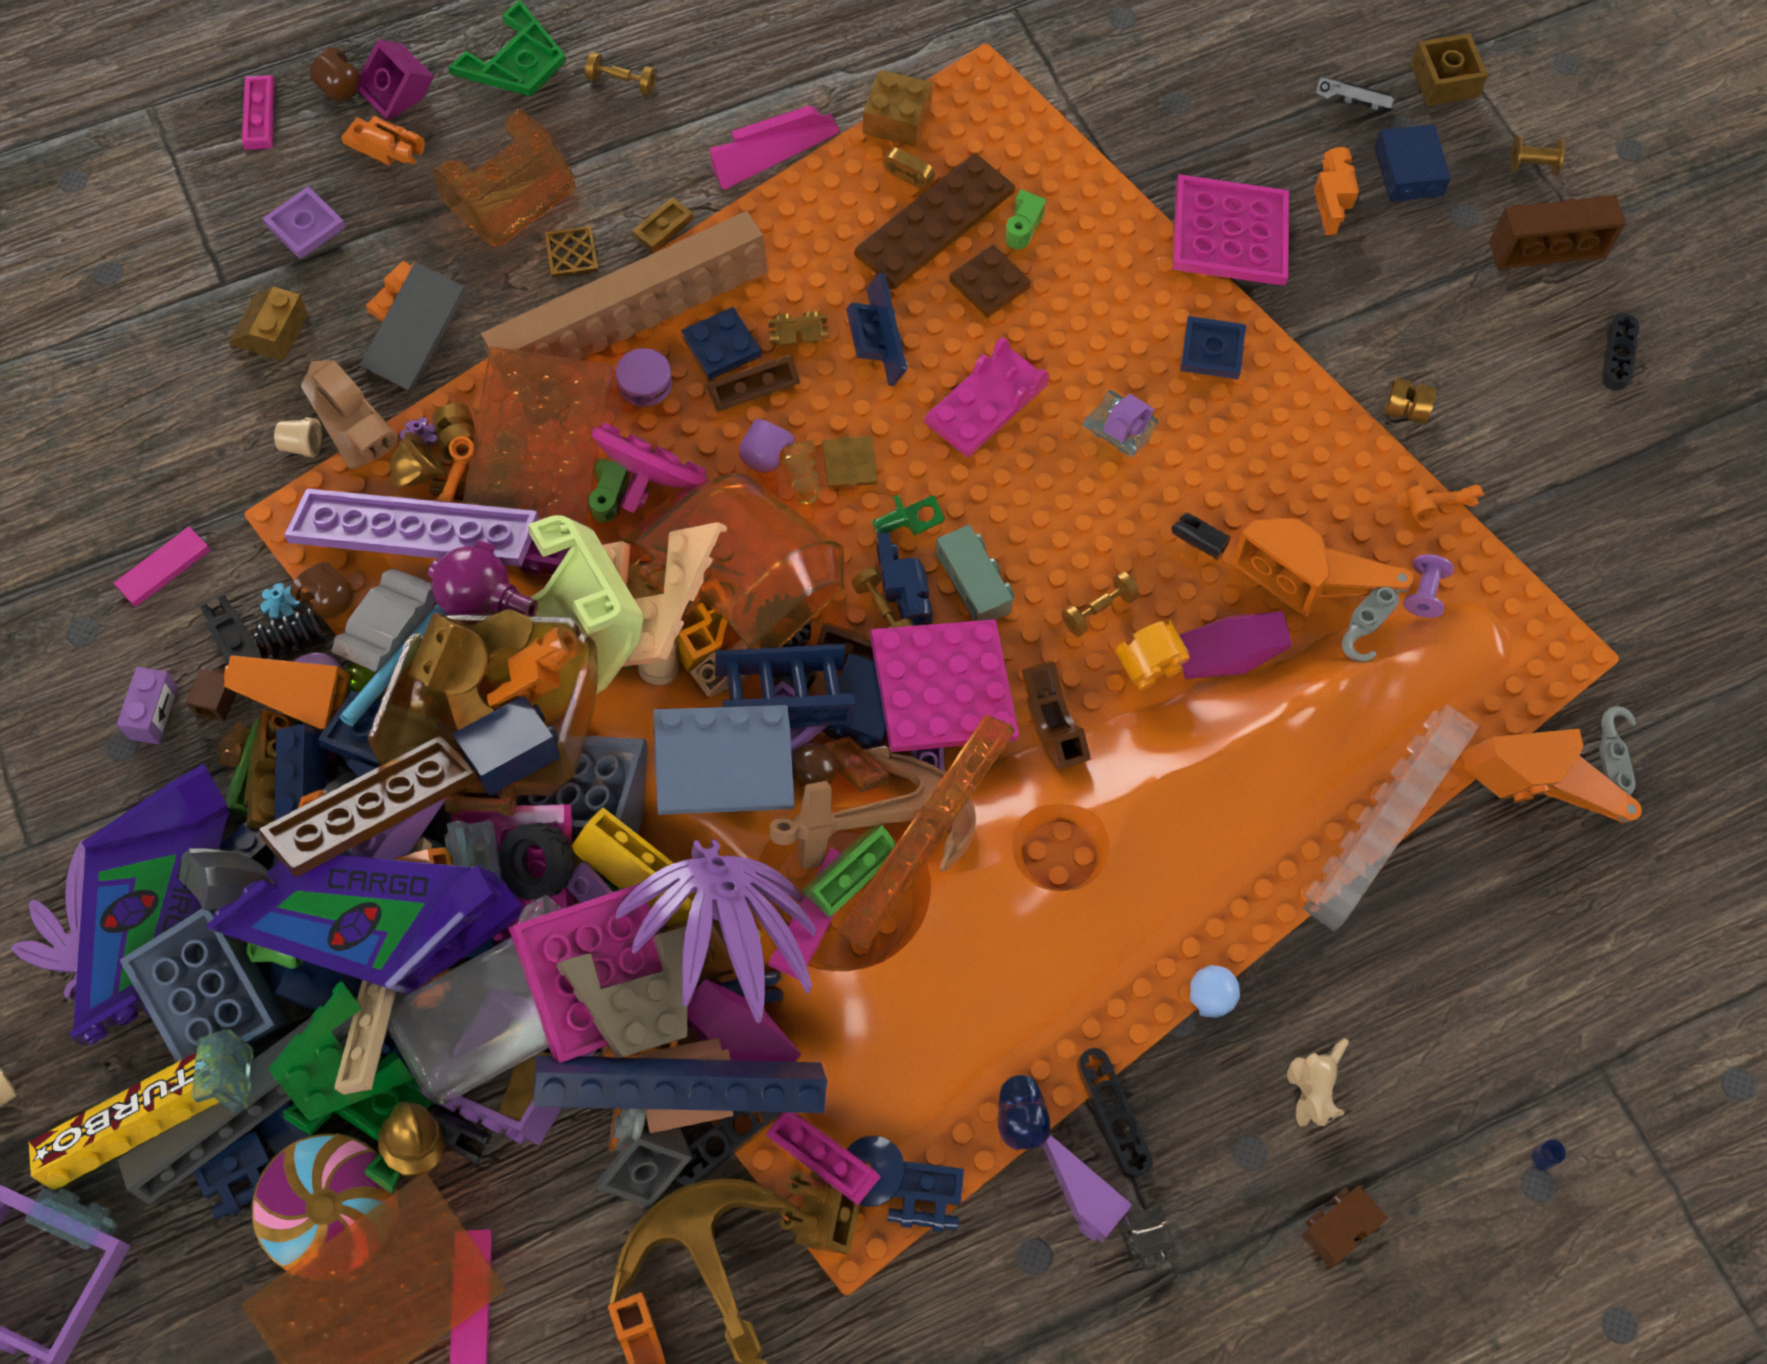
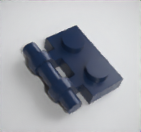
(233, 1164)
(928, 1184)

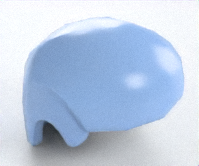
(1214, 991)

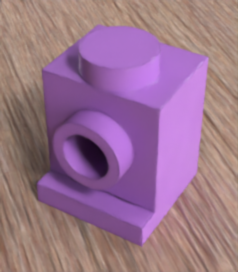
(1128, 418)

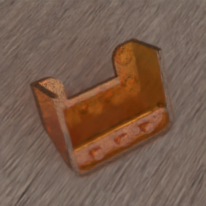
(511, 186)

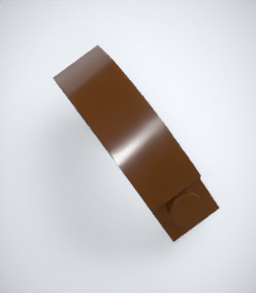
(1058, 733)

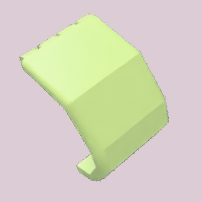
(588, 592)

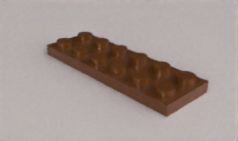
(934, 220)
(367, 806)

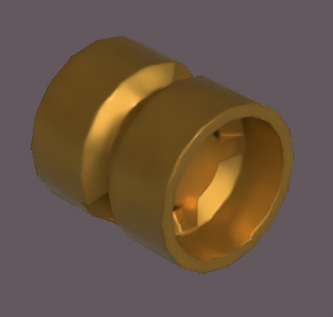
(1420, 402)
(450, 422)

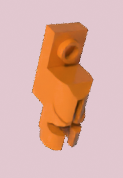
(383, 140)
(1336, 188)
(535, 668)

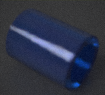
(1555, 1148)

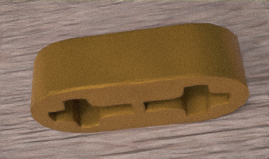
(908, 168)

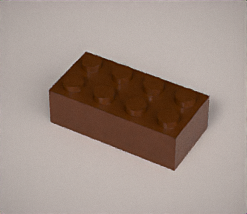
(1556, 232)

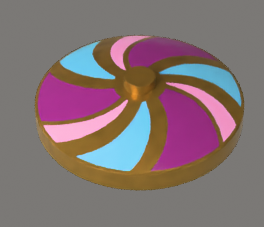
(313, 1195)

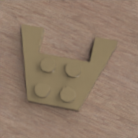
(640, 1011)

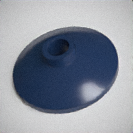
(886, 1161)

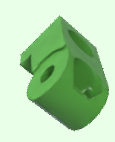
(1022, 226)
(611, 487)

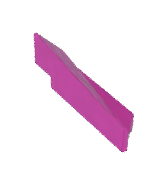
(769, 143)

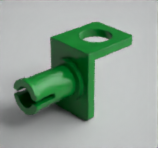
(908, 517)

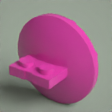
(645, 464)

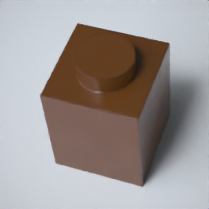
(209, 696)

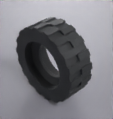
(557, 854)

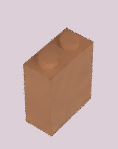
(664, 1119)

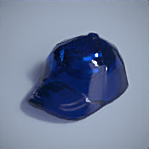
(1023, 1114)

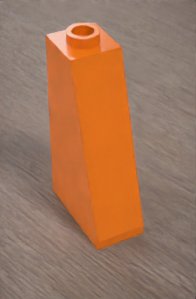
(293, 688)

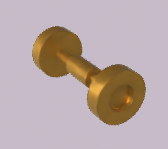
(594, 68)
(867, 581)
(1124, 586)

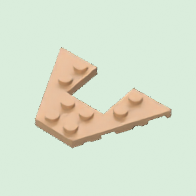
(685, 569)

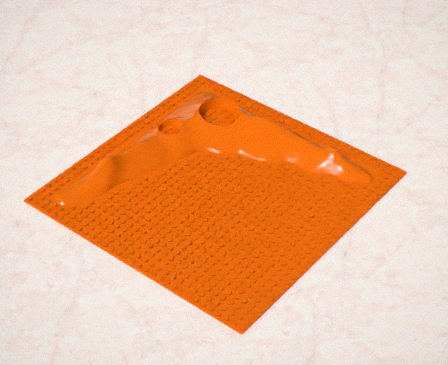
(1201, 795)

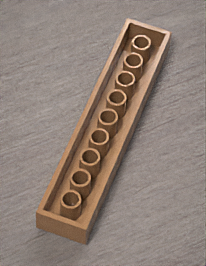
(639, 293)

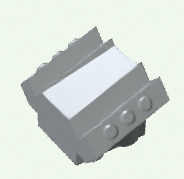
(384, 619)

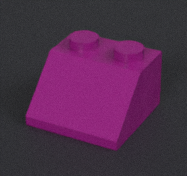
(393, 79)

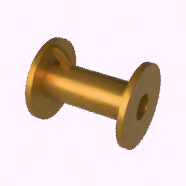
(1537, 155)

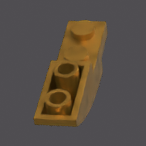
(262, 770)

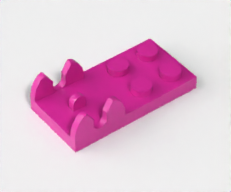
(986, 399)

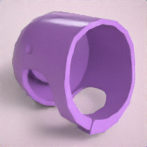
(763, 445)

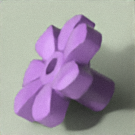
(422, 428)

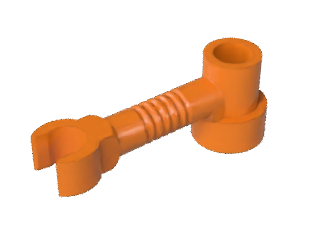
(456, 448)
(1424, 504)

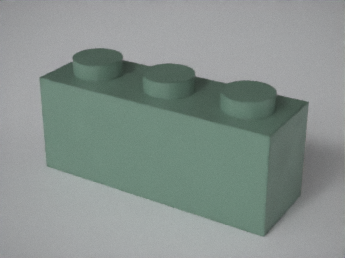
(974, 574)

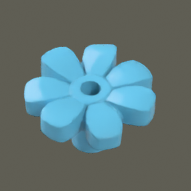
(278, 601)

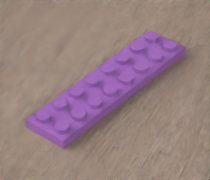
(408, 525)

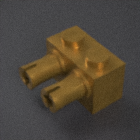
(826, 1215)

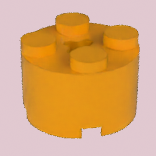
(1152, 654)

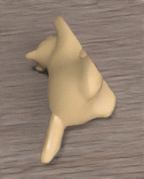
(1316, 1080)

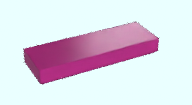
(258, 112)
(162, 566)

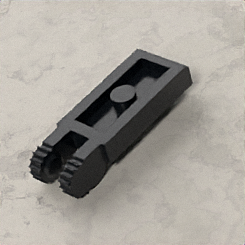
(230, 632)

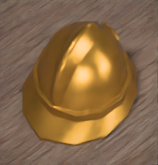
(414, 462)
(411, 1140)

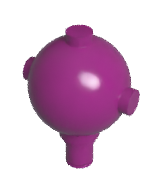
(476, 583)

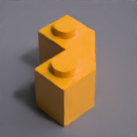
(701, 638)

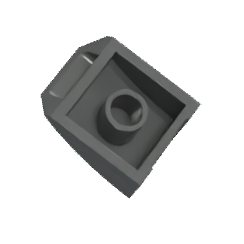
(218, 875)

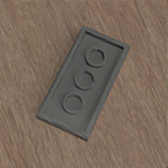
(413, 327)

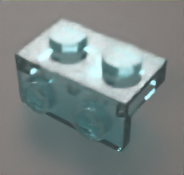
(1097, 419)
(473, 845)
(223, 1070)
(68, 1219)

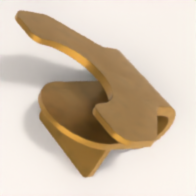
(457, 655)

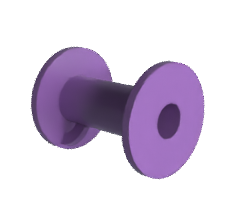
(1432, 570)

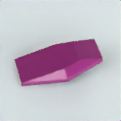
(1235, 644)
(727, 1016)

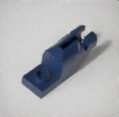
(904, 582)

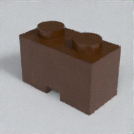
(1351, 1217)

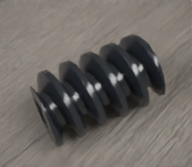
(288, 633)

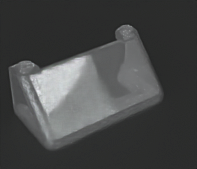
(470, 1020)

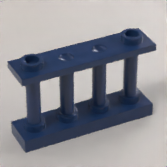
(802, 709)

